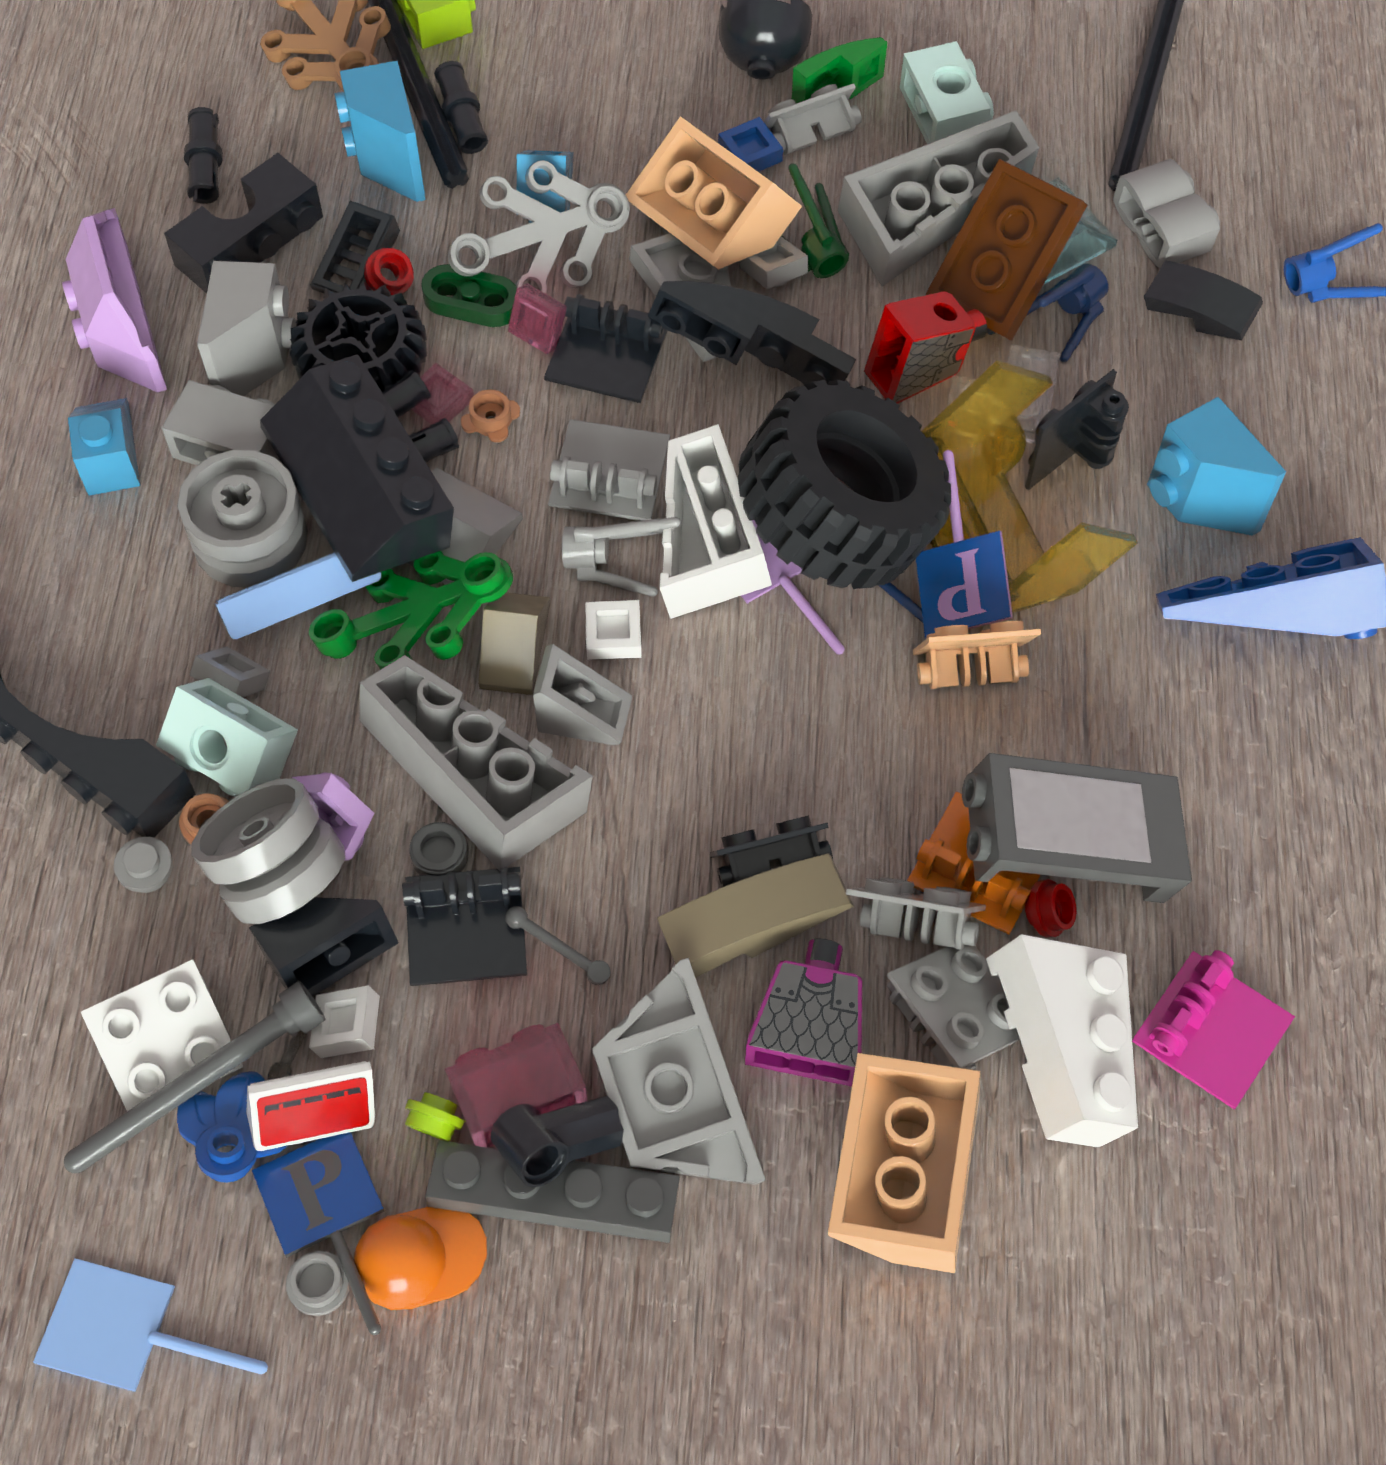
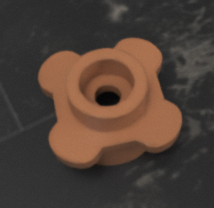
(487, 404)

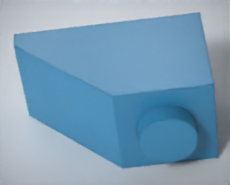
(562, 162)
(104, 446)

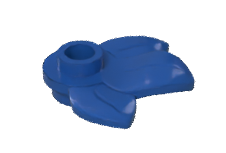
(220, 1122)

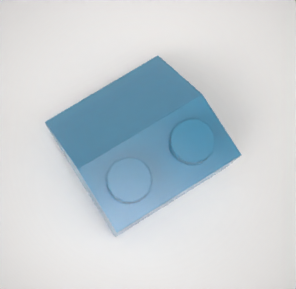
(380, 128)
(1215, 471)

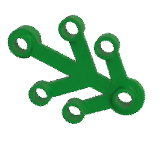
(476, 582)

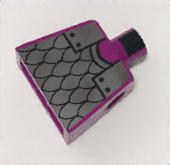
(810, 1018)

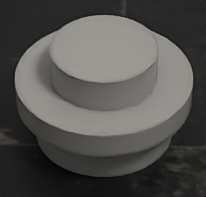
(143, 864)
(317, 1283)

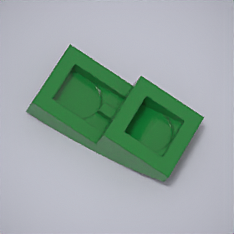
(849, 63)

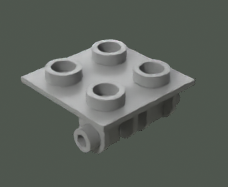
(608, 470)
(889, 907)
(956, 1003)

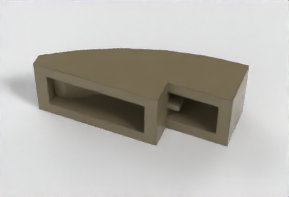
(755, 913)

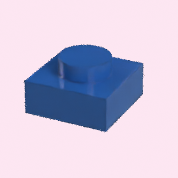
(753, 144)

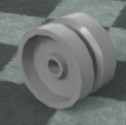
(243, 517)
(268, 851)

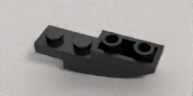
(739, 320)

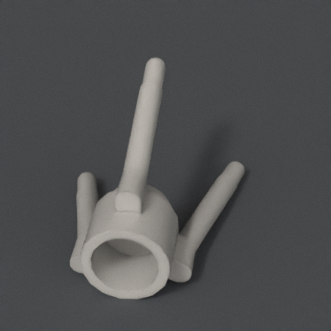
(589, 546)

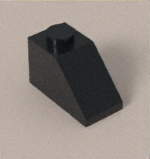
(324, 940)

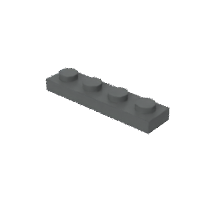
(580, 1198)

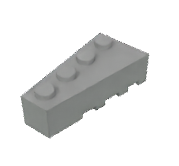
(925, 195)
(475, 768)

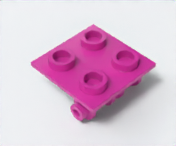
(1213, 1027)

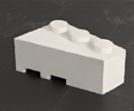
(716, 546)
(1074, 1034)

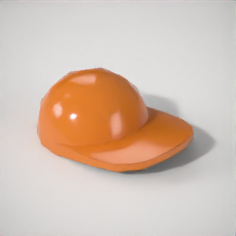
(420, 1257)

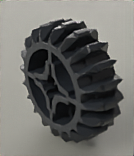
(364, 323)

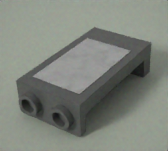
(1077, 823)

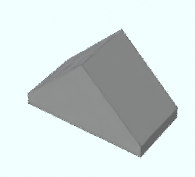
(578, 701)

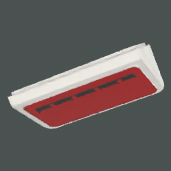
(311, 1105)

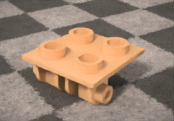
(998, 642)

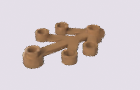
(326, 39)

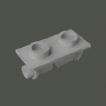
(826, 109)

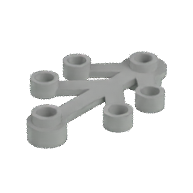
(547, 226)

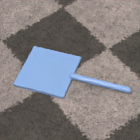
(109, 1326)

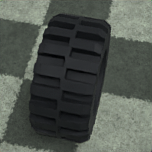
(813, 517)

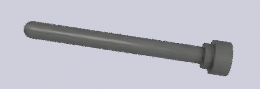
(293, 1013)

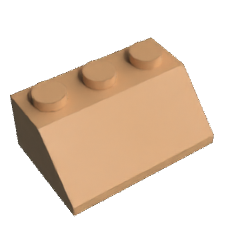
(711, 198)
(906, 1161)

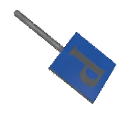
(318, 1196)

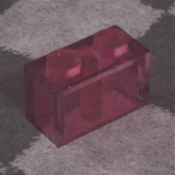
(528, 1070)

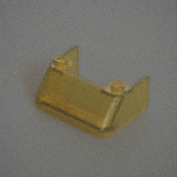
(986, 445)

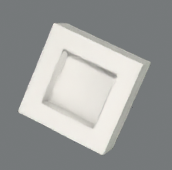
(613, 629)
(348, 1023)

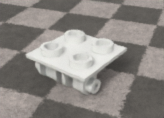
(156, 1031)

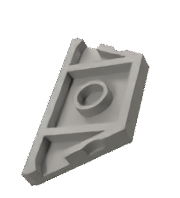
(675, 1087)

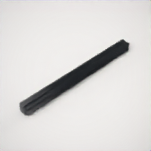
(1146, 90)
(423, 98)

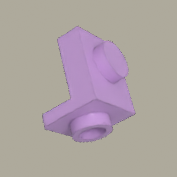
(339, 808)

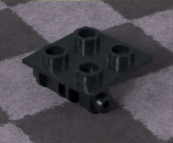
(606, 349)
(1084, 427)
(461, 926)

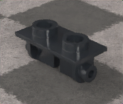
(748, 856)

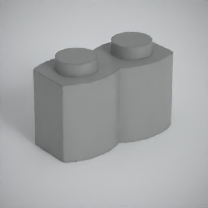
(1166, 212)

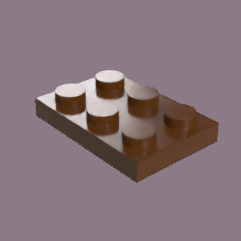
(1008, 247)

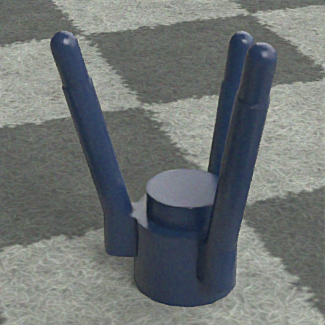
(1076, 294)

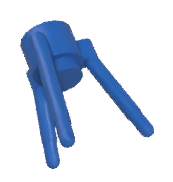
(1314, 269)

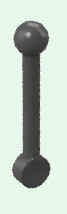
(596, 971)

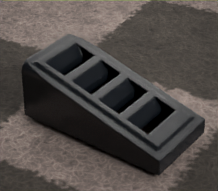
(355, 218)

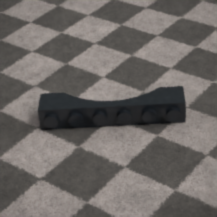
(124, 776)

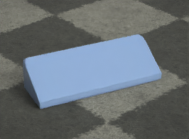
(287, 595)

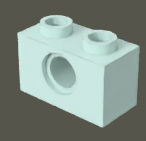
(943, 91)
(254, 738)

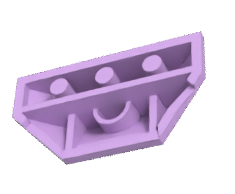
(110, 302)

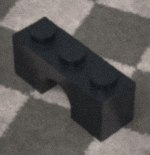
(280, 208)

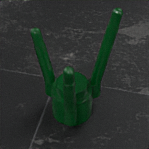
(821, 243)

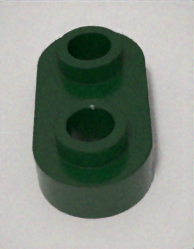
(471, 298)

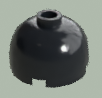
(765, 34)

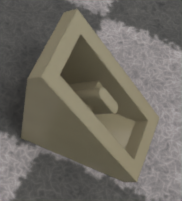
(512, 642)

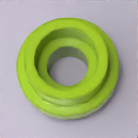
(433, 1116)

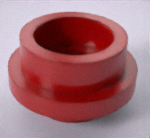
(396, 262)
(1050, 908)

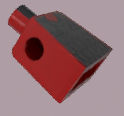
(921, 344)

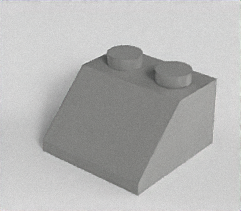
(244, 325)

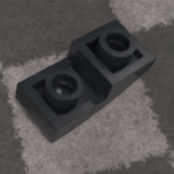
(1211, 300)

